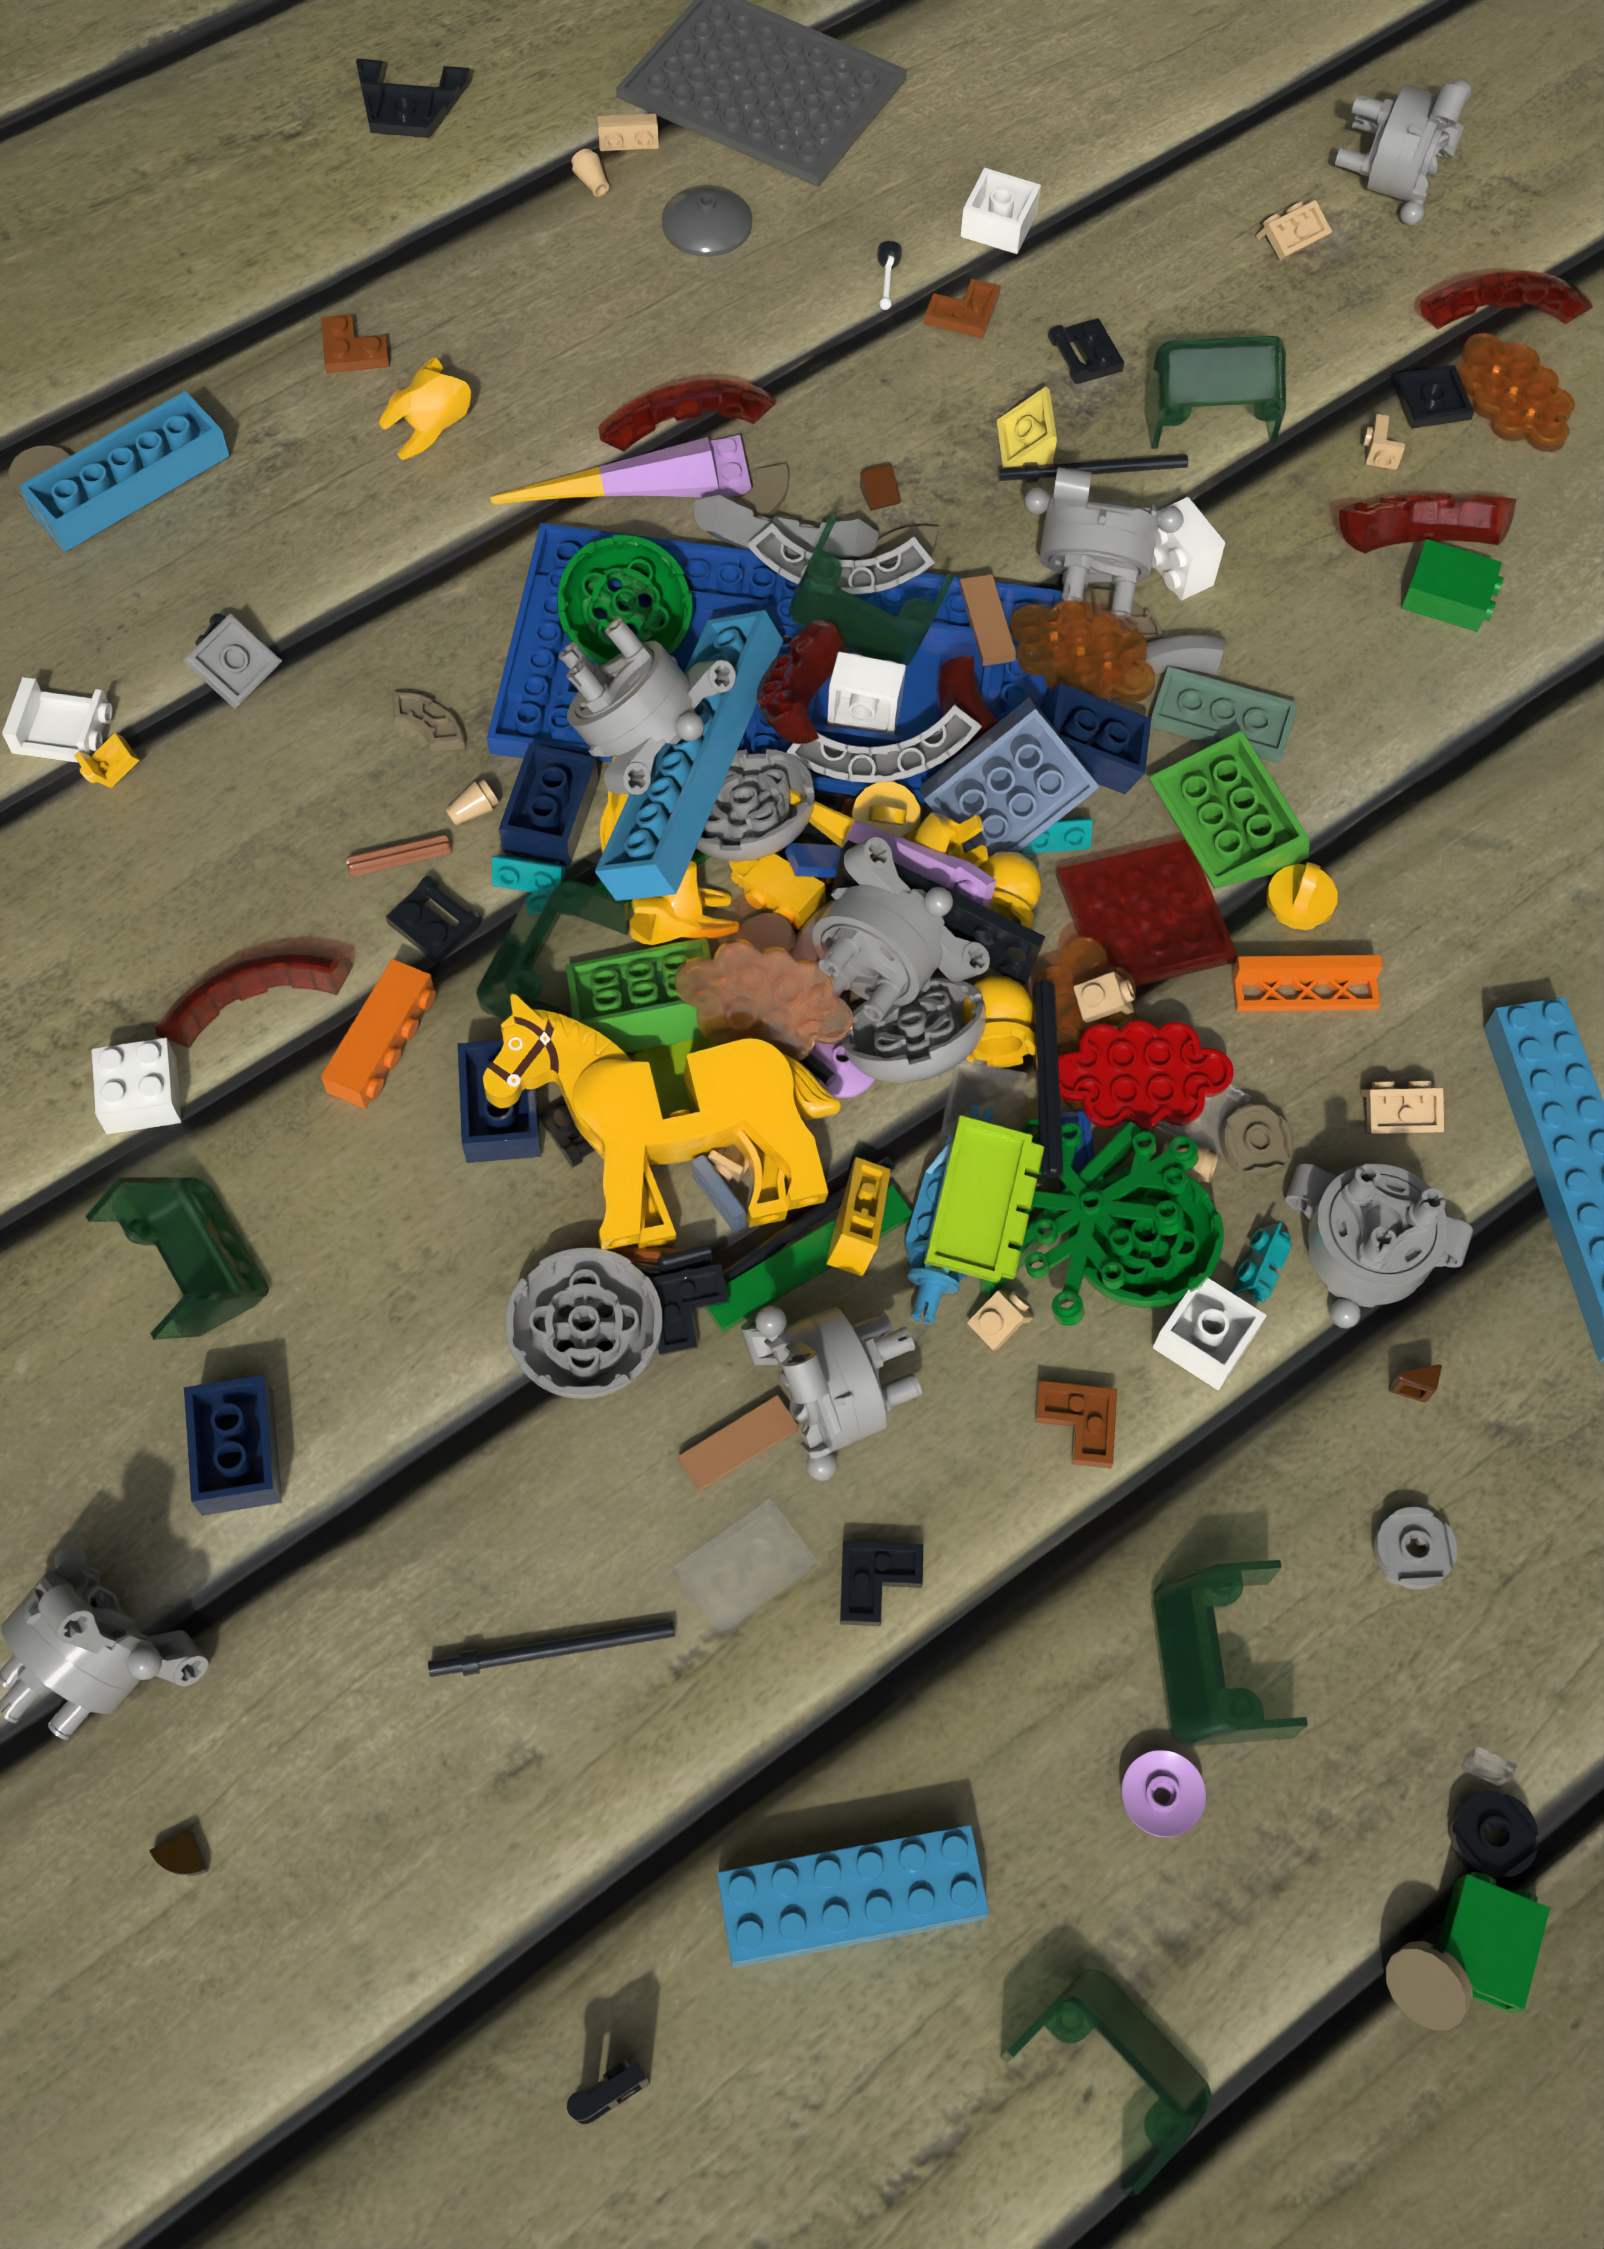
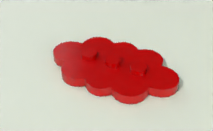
(1142, 1074)

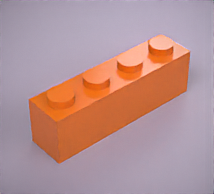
(379, 1034)

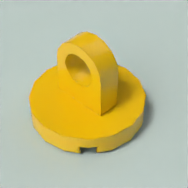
(888, 808)
(1302, 896)

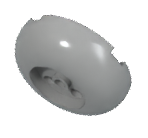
(755, 807)
(919, 1037)
(584, 1281)

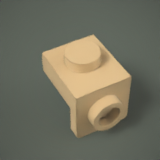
(1381, 451)
(1104, 996)
(729, 1164)
(1000, 1317)

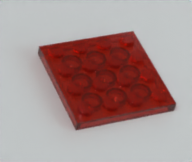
(1149, 912)

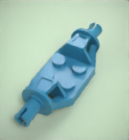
(931, 1279)

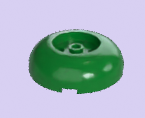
(641, 570)
(1185, 1257)

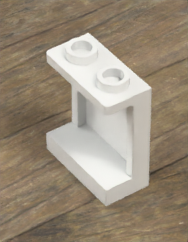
(55, 723)

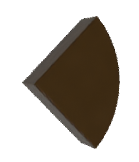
(180, 1855)

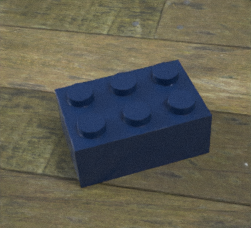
(1101, 734)
(549, 804)
(492, 1131)
(232, 1445)

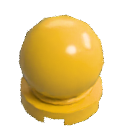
(1016, 886)
(1007, 1022)

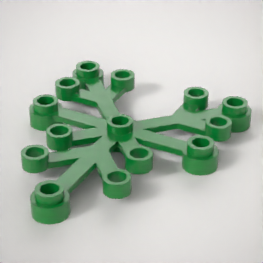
(1083, 1245)

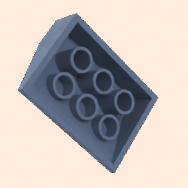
(1014, 778)

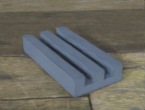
(719, 1193)

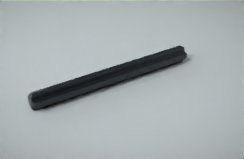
(1048, 1079)

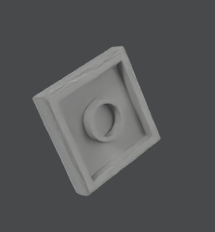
(232, 661)

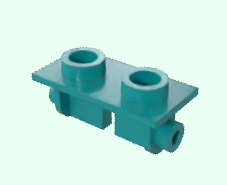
(1063, 836)
(525, 875)
(1268, 1248)

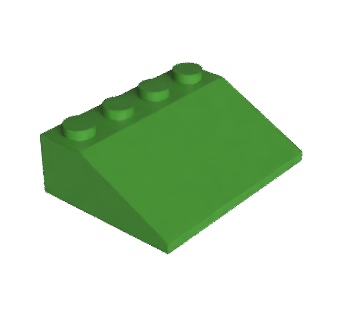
(1231, 813)
(635, 996)

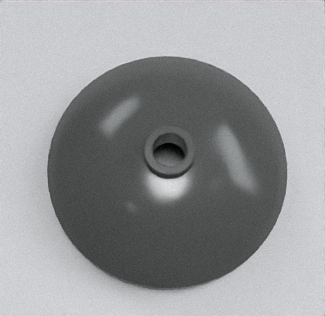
(706, 220)

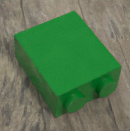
(1453, 586)
(1494, 1939)

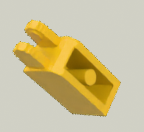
(775, 888)

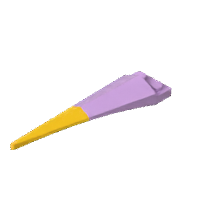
(685, 470)
(936, 866)

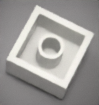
(1000, 210)
(1190, 555)
(865, 693)
(136, 1086)
(1209, 1332)

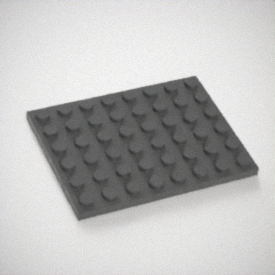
(763, 86)

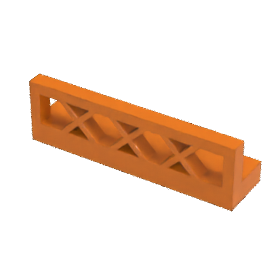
(1303, 972)

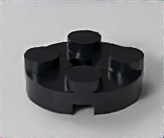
(1496, 1810)

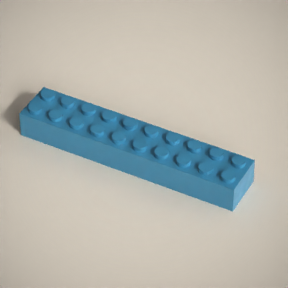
(664, 824)
(1562, 1134)

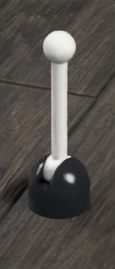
(889, 262)

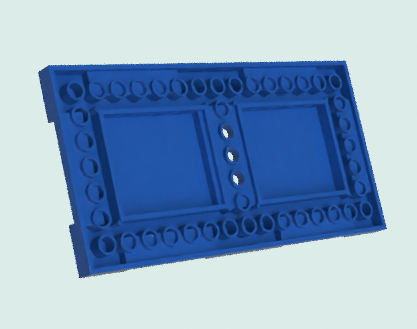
(729, 583)

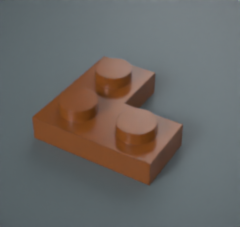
(968, 315)
(348, 353)
(1086, 1409)

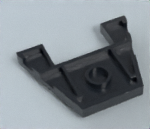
(408, 108)

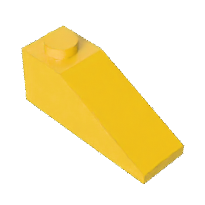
(859, 1217)

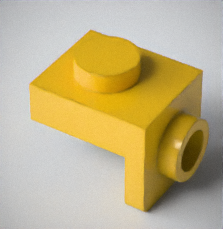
(109, 762)

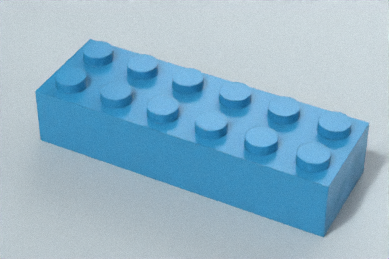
(124, 471)
(852, 1896)

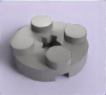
(1400, 1565)

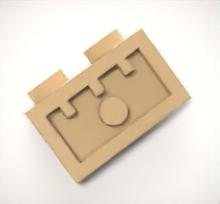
(628, 132)
(1295, 230)
(1404, 1110)

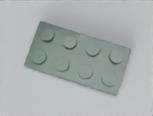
(1216, 709)

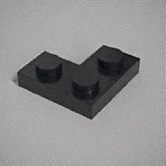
(680, 1295)
(867, 1569)

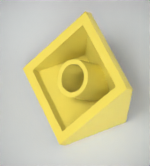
(1028, 432)

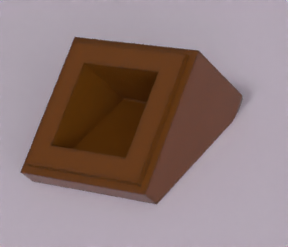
(879, 487)
(1417, 1383)

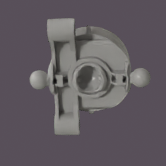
(1407, 141)
(1097, 538)
(638, 704)
(887, 937)
(1374, 1233)
(832, 1376)
(84, 1647)

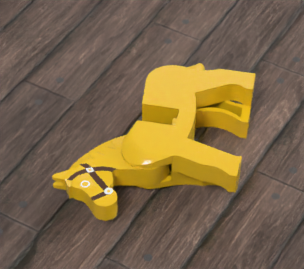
(737, 1097)

